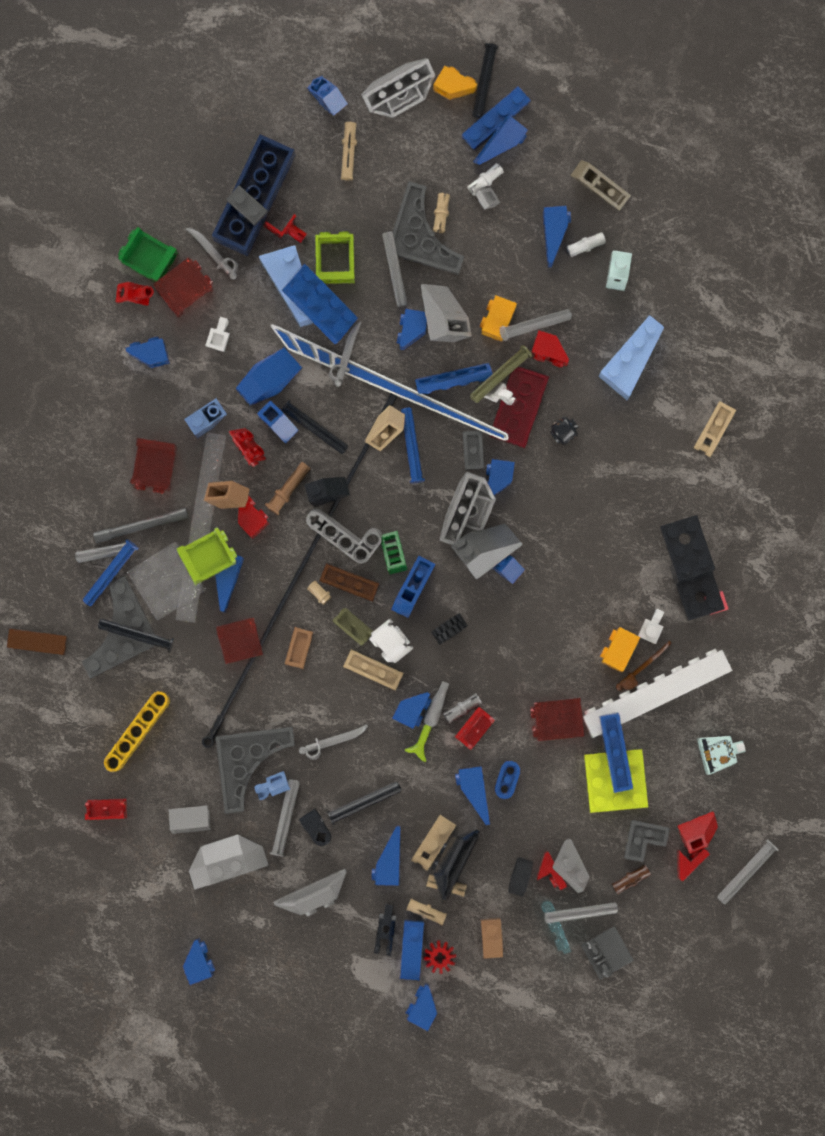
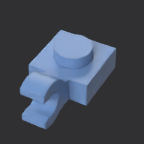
(274, 785)

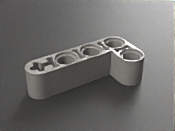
(341, 532)

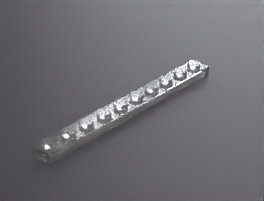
(201, 521)

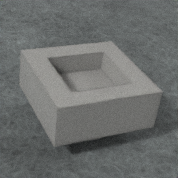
(487, 198)

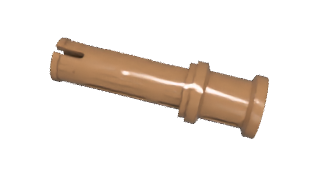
(282, 496)

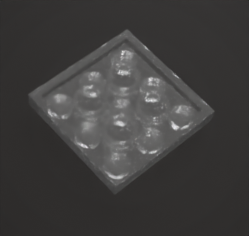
(160, 581)

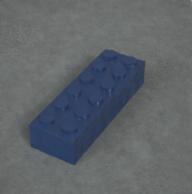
(262, 180)

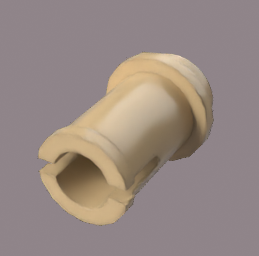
(319, 592)

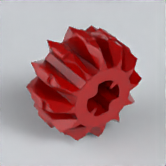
(445, 961)

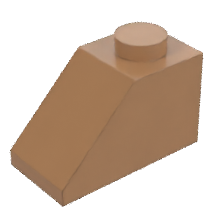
(491, 938)

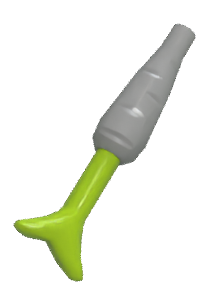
(430, 720)

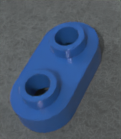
(509, 780)

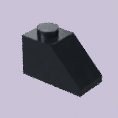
(326, 490)

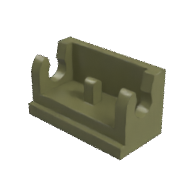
(353, 626)

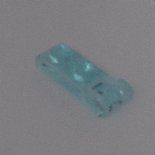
(561, 941)

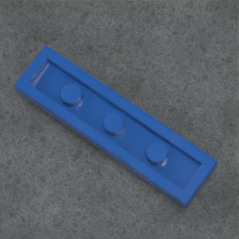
(491, 120)
(453, 378)
(616, 752)

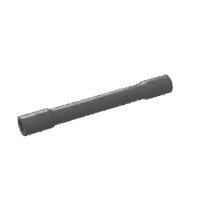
(110, 533)

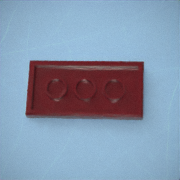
(519, 417)

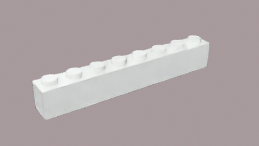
(661, 691)

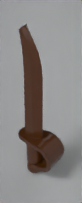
(629, 681)

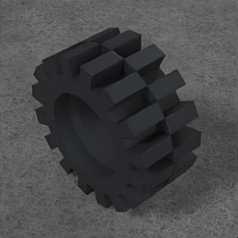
(449, 628)

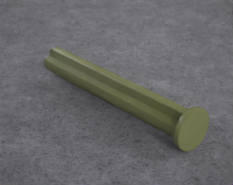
(500, 374)

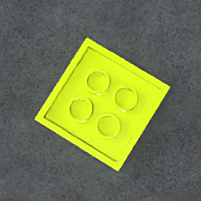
(600, 787)

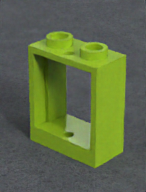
(335, 277)

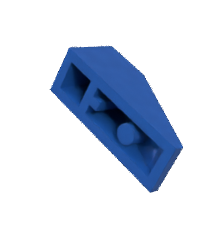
(504, 138)
(555, 227)
(226, 582)
(413, 586)
(473, 787)
(388, 864)
(412, 949)

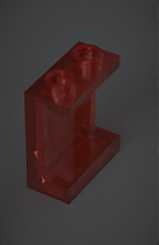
(183, 286)
(153, 465)
(557, 719)

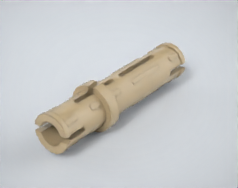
(350, 129)

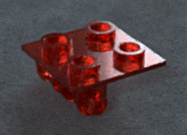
(239, 640)

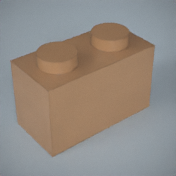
(226, 494)

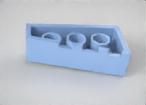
(281, 267)
(628, 363)

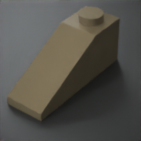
(600, 184)

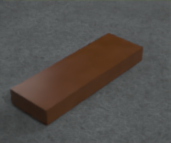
(349, 582)
(36, 641)

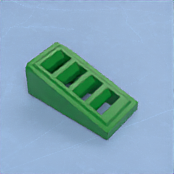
(396, 568)

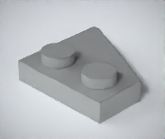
(570, 867)

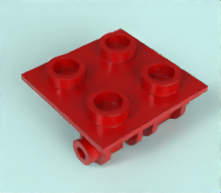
(244, 441)

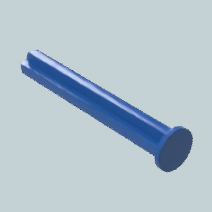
(412, 447)
(110, 573)

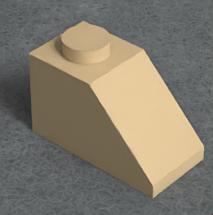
(386, 428)

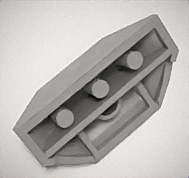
(399, 88)
(468, 508)
(226, 860)
(314, 895)

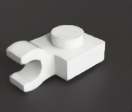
(218, 337)
(500, 392)
(651, 629)

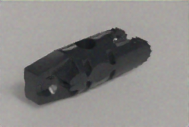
(389, 920)

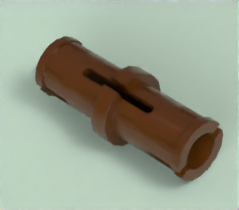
(631, 879)

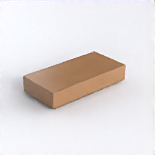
(299, 648)

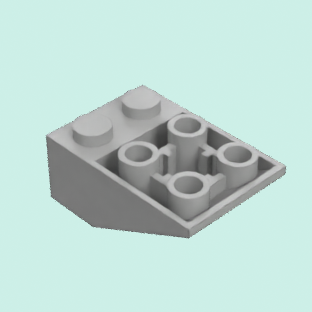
(444, 315)

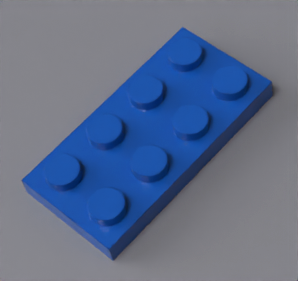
(319, 304)

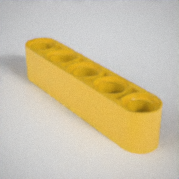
(128, 736)

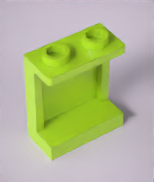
(207, 556)

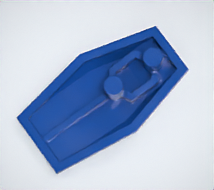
(268, 377)

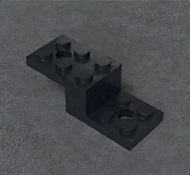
(692, 568)

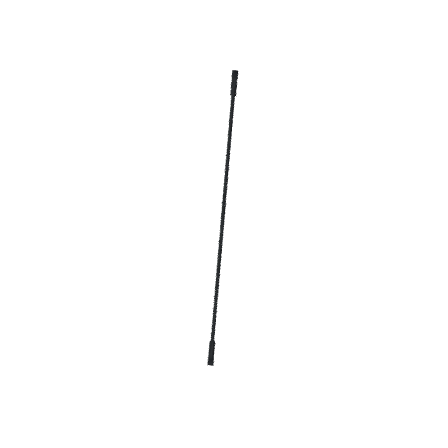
(220, 718)

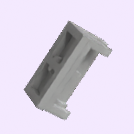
(189, 819)

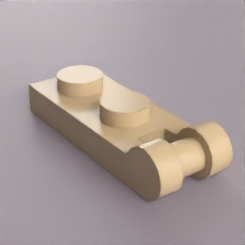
(715, 428)
(434, 841)

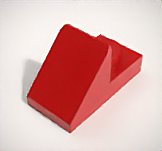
(685, 866)
(546, 868)

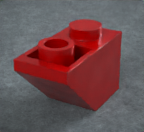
(549, 348)
(252, 520)
(698, 832)

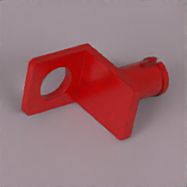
(290, 229)
(134, 293)

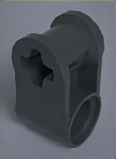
(313, 825)

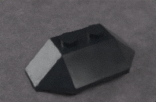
(452, 862)

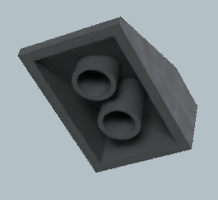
(486, 548)

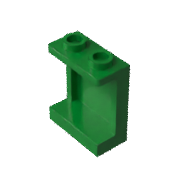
(147, 255)

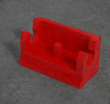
(474, 728)
(106, 809)

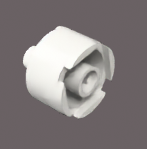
(391, 641)

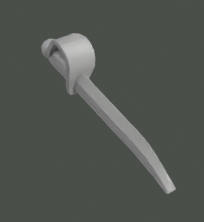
(222, 263)
(342, 368)
(330, 741)

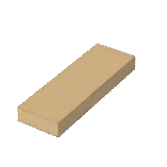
(373, 670)

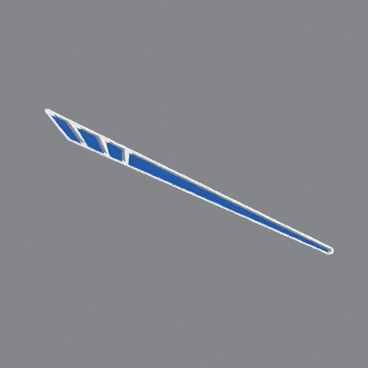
(326, 357)

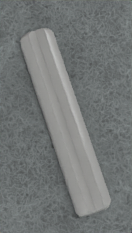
(98, 553)

